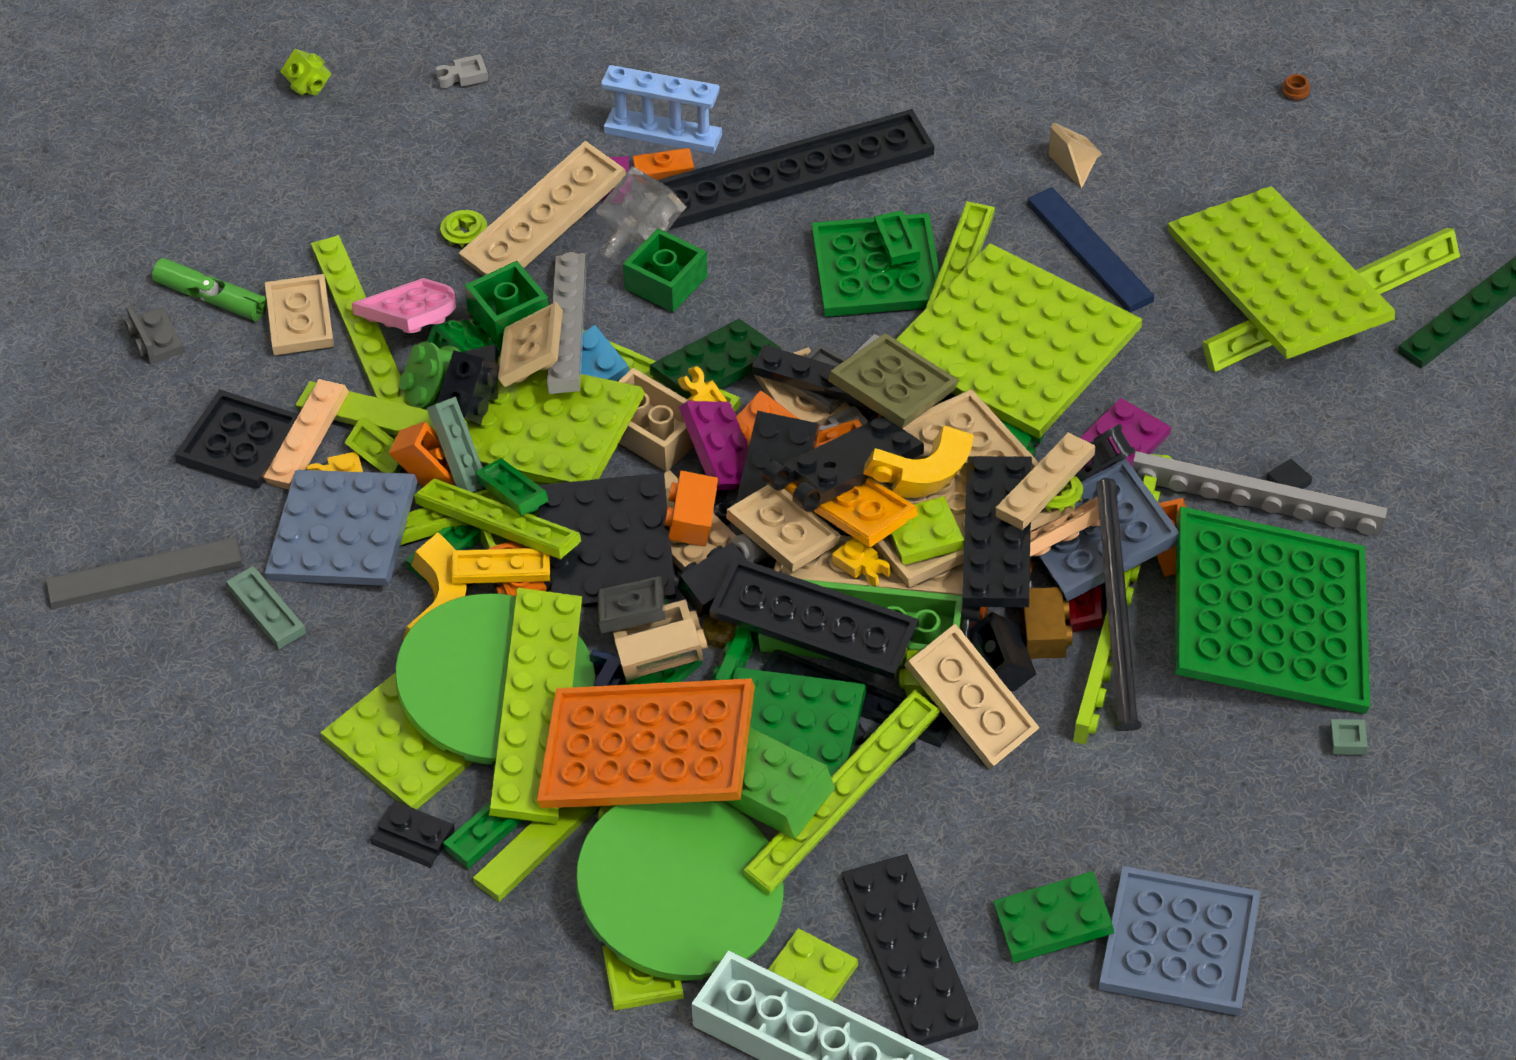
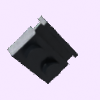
(412, 834)

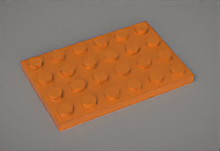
(647, 744)

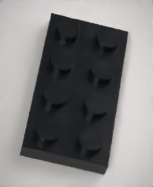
(773, 439)

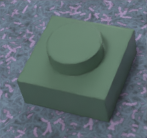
(1348, 736)

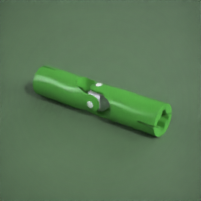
(195, 284)

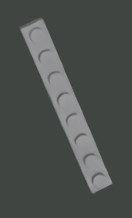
(570, 296)
(1261, 494)

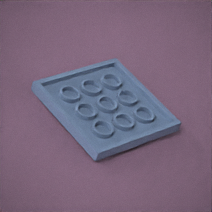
(341, 527)
(1144, 531)
(1180, 941)

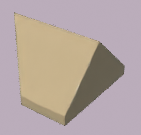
(1072, 153)

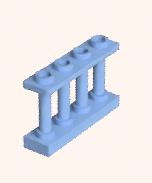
(661, 129)

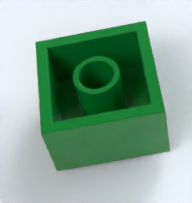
(665, 270)
(503, 299)

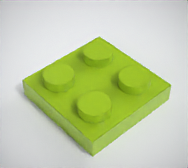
(928, 534)
(814, 965)

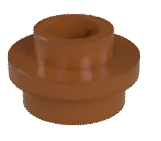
(1296, 87)

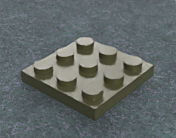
(893, 380)

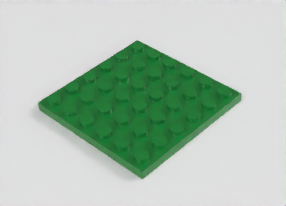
(1271, 610)

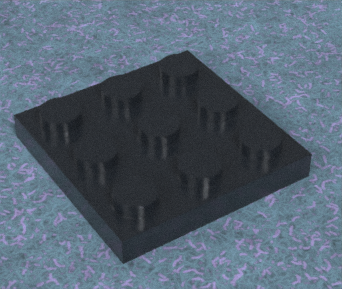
(236, 438)

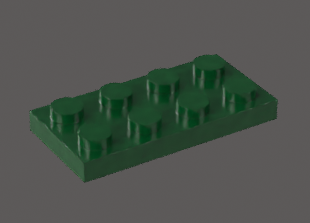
(720, 355)

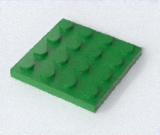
(857, 271)
(807, 713)

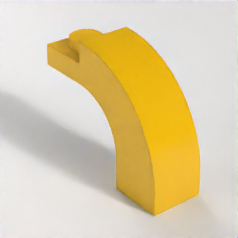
(926, 475)
(435, 564)

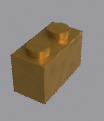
(1045, 624)

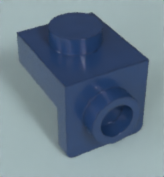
(607, 667)

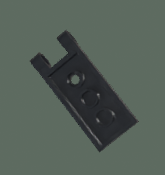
(839, 463)

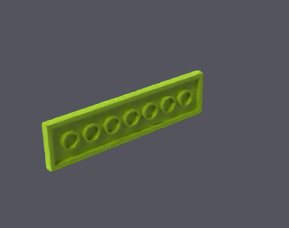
(538, 663)

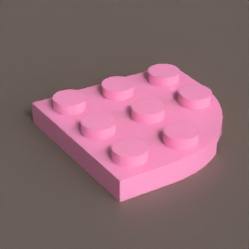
(409, 305)

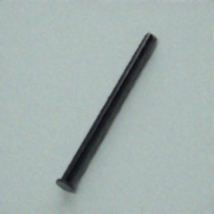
(1117, 606)

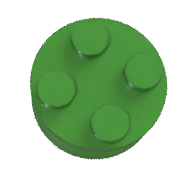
(425, 373)

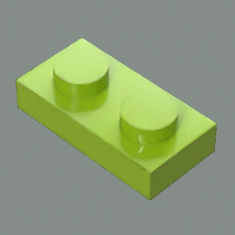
(373, 445)

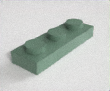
(456, 443)
(266, 607)

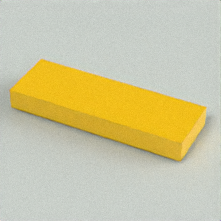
(499, 566)

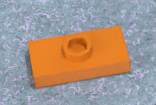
(665, 163)

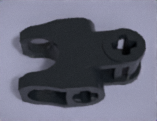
(1105, 452)

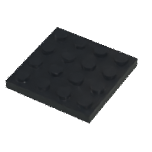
(618, 531)

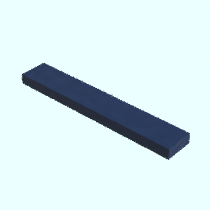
(1090, 250)

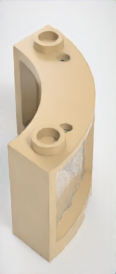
(661, 643)

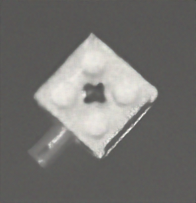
(636, 210)

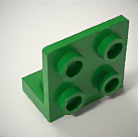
(460, 334)

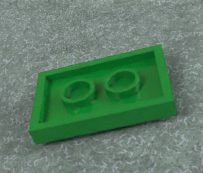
(1053, 917)

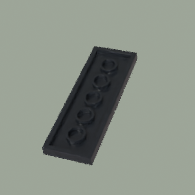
(994, 551)
(814, 618)
(909, 951)

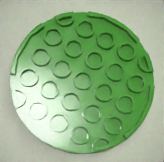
(456, 673)
(671, 889)

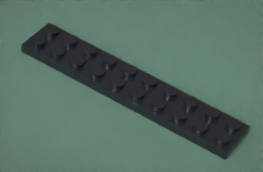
(799, 166)

